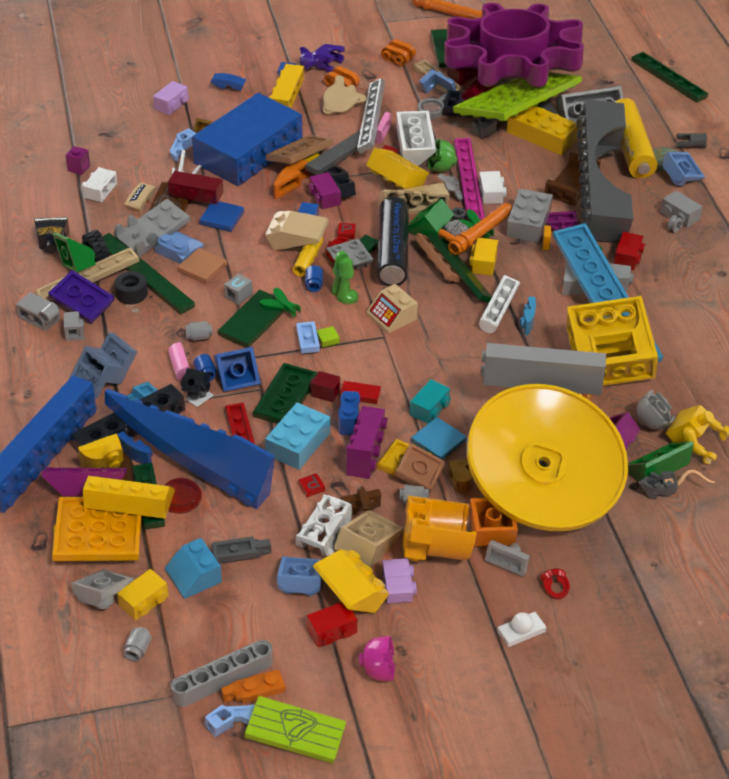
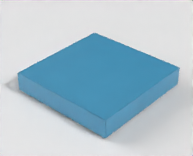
(438, 438)

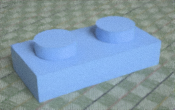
(307, 337)

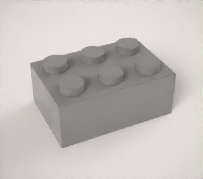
(529, 215)

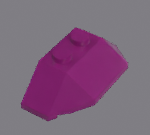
(72, 480)

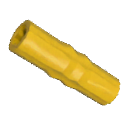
(306, 258)

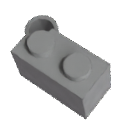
(38, 311)

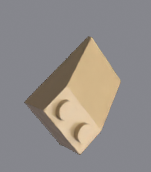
(295, 229)
(368, 536)

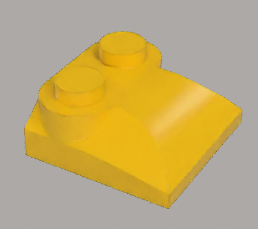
(101, 453)

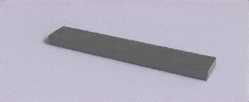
(334, 155)

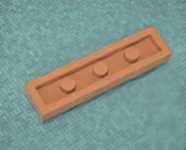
(435, 256)

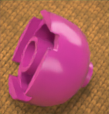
(379, 659)

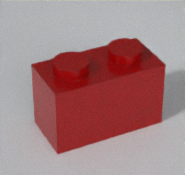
(629, 250)
(331, 624)

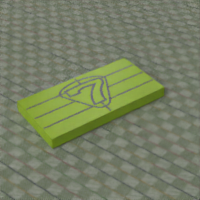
(295, 729)

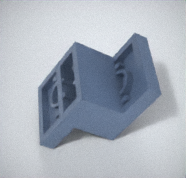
(105, 363)

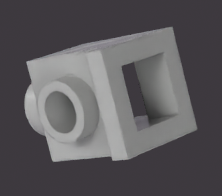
(73, 326)

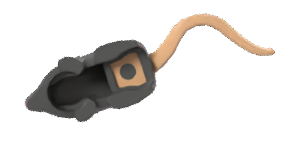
(665, 483)

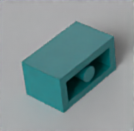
(430, 401)

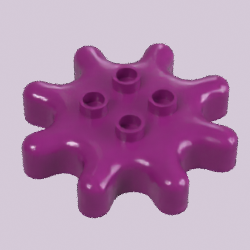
(514, 44)

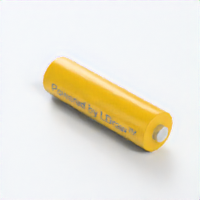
(636, 143)

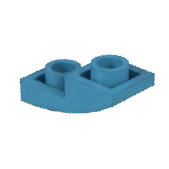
(527, 320)

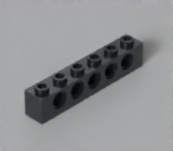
(165, 398)

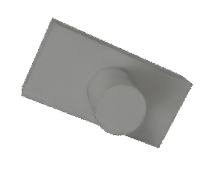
(507, 557)

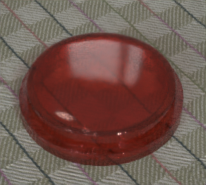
(186, 495)

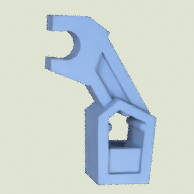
(182, 141)
(231, 714)

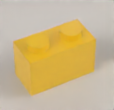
(484, 256)
(143, 594)

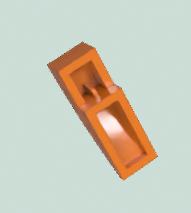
(290, 178)

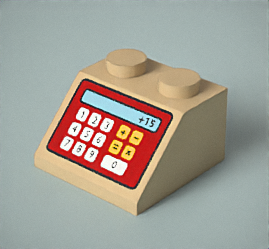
(393, 309)

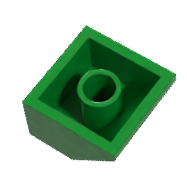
(431, 219)
(74, 254)

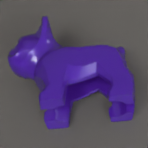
(321, 57)

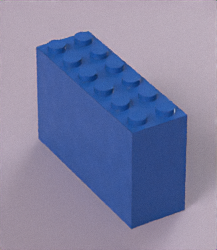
(242, 138)

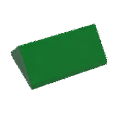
(667, 458)

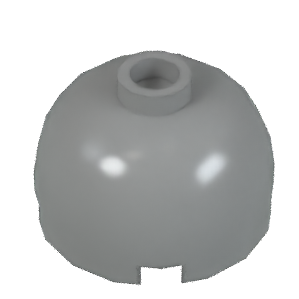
(654, 411)

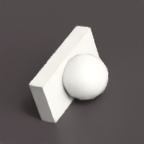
(521, 628)

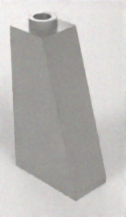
(572, 286)

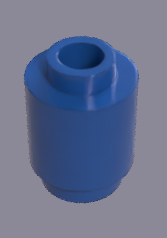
(314, 278)
(204, 363)

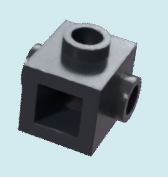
(195, 383)

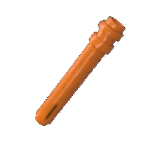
(448, 8)
(465, 240)

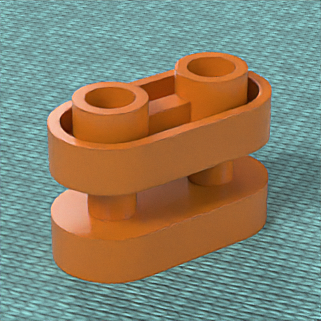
(398, 52)
(350, 77)

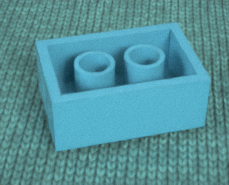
(298, 435)

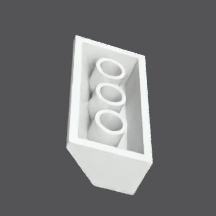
(415, 136)

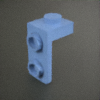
(433, 78)

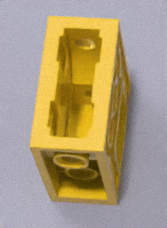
(615, 337)

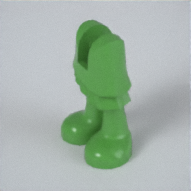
(343, 273)

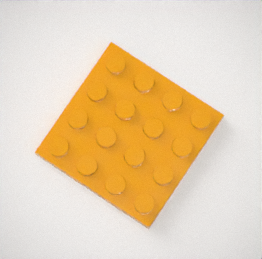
(94, 533)

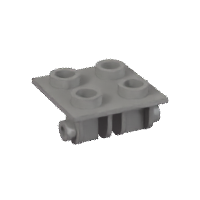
(355, 251)

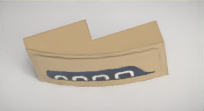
(139, 196)

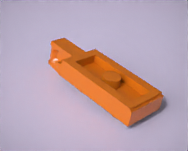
(251, 687)

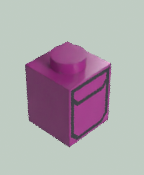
(78, 160)

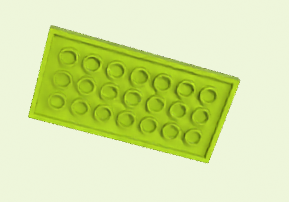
(515, 97)

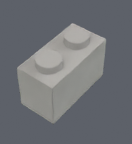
(683, 207)

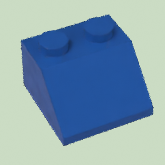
(237, 369)

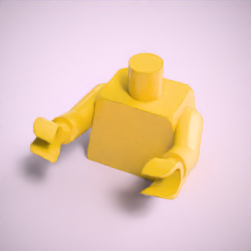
(692, 424)

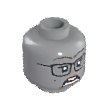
(455, 227)

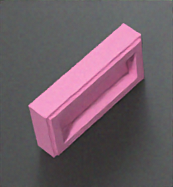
(383, 127)

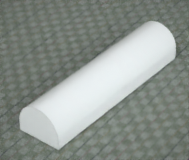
(498, 304)

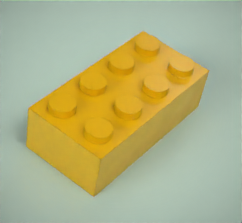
(544, 129)

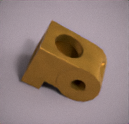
(460, 475)

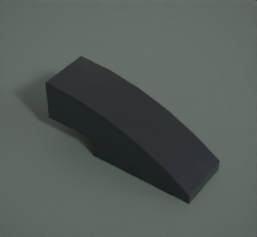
(342, 180)

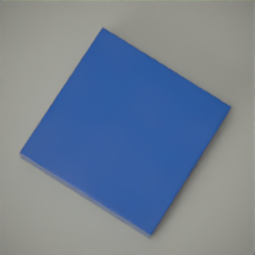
(222, 216)

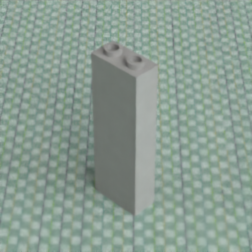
(524, 365)

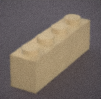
(418, 197)

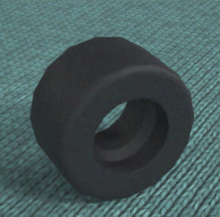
(131, 287)

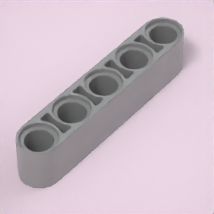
(221, 673)

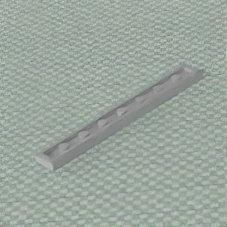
(371, 115)

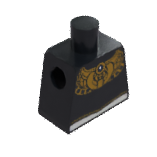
(46, 227)

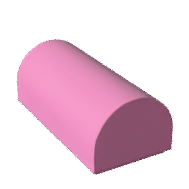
(178, 360)

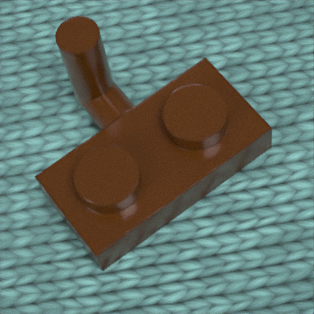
(363, 500)

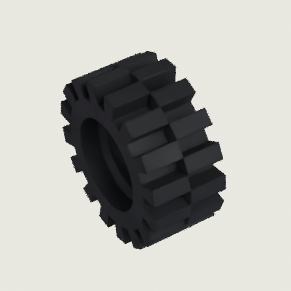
(96, 242)

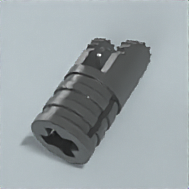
(694, 140)

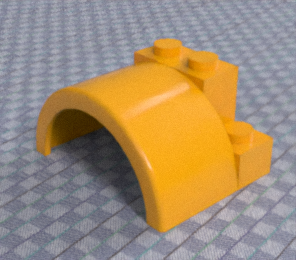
(437, 529)

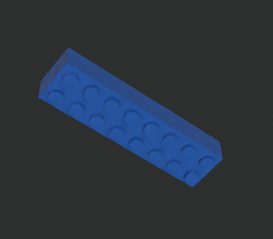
(44, 438)

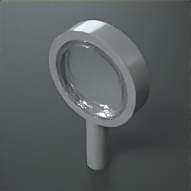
(434, 106)

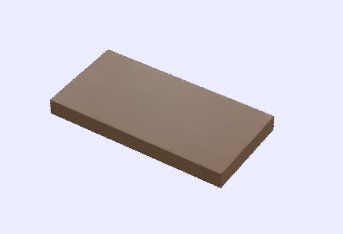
(299, 149)

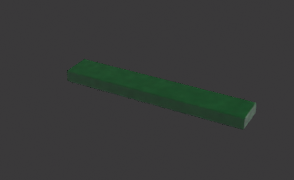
(670, 77)
(460, 268)

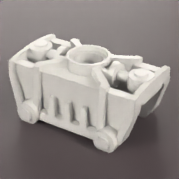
(313, 526)

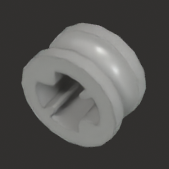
(675, 223)

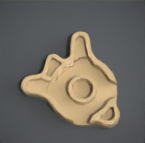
(341, 98)

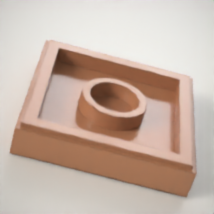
(202, 265)
(419, 467)

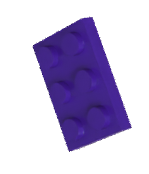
(81, 295)

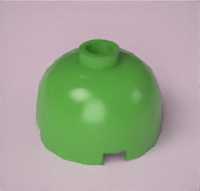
(443, 158)

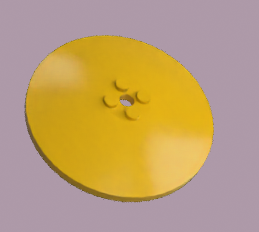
(565, 431)

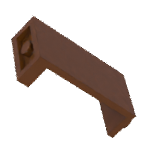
(566, 185)

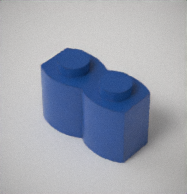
(348, 412)

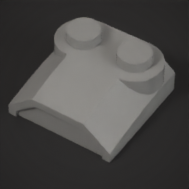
(100, 588)

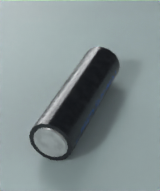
(393, 241)

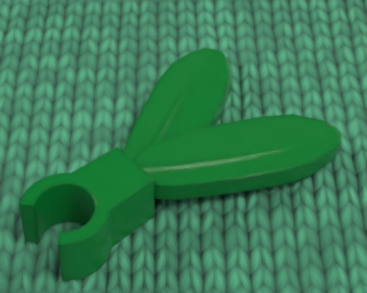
(473, 217)
(281, 303)

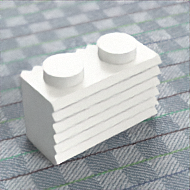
(99, 184)
(492, 187)

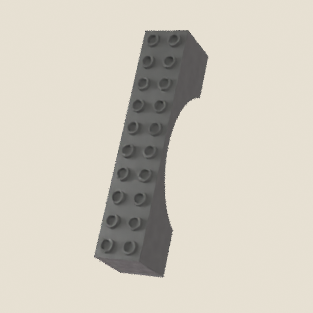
(604, 206)

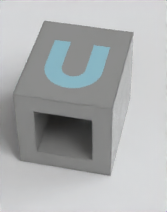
(238, 289)

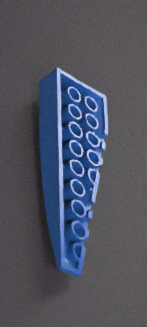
(222, 460)

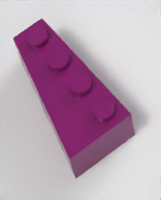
(365, 442)

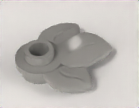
(451, 184)

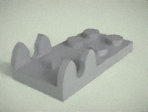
(144, 232)

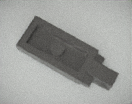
(240, 549)

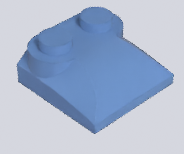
(681, 167)
(177, 246)
(298, 576)

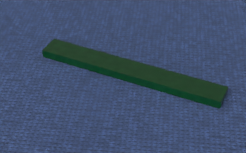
(155, 281)

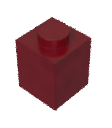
(325, 386)

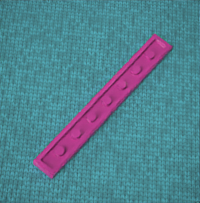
(468, 176)

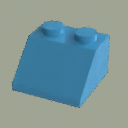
(194, 569)

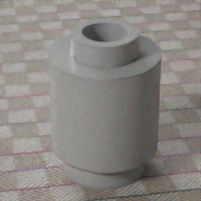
(198, 331)
(412, 490)
(137, 644)

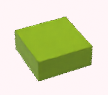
(328, 336)

